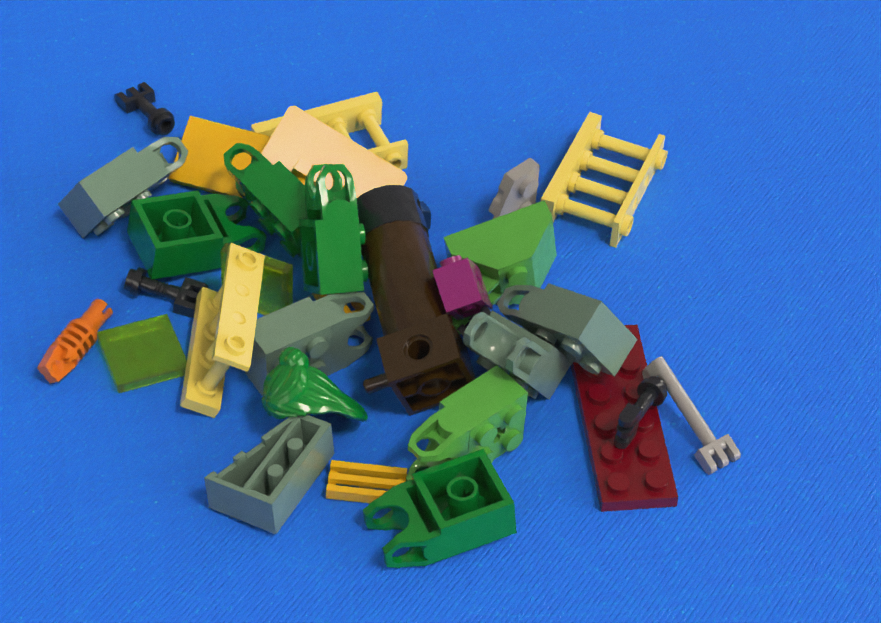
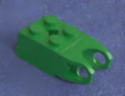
(272, 194)
(187, 231)
(332, 234)
(444, 511)

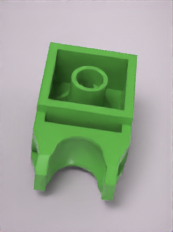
(476, 417)

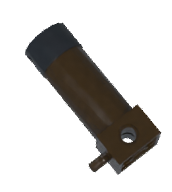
(420, 343)

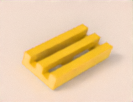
(362, 475)

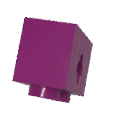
(461, 287)

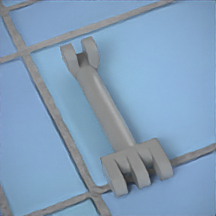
(714, 451)

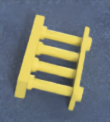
(352, 116)
(581, 157)
(222, 331)

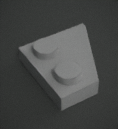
(516, 189)

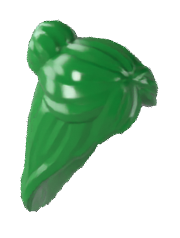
(300, 390)

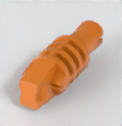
(74, 342)

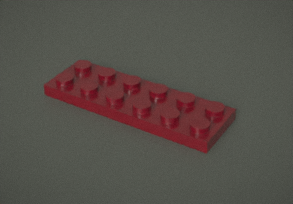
(641, 472)

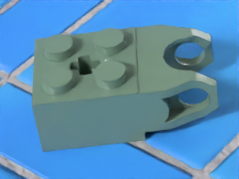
(110, 189)
(572, 324)
(316, 329)
(518, 352)

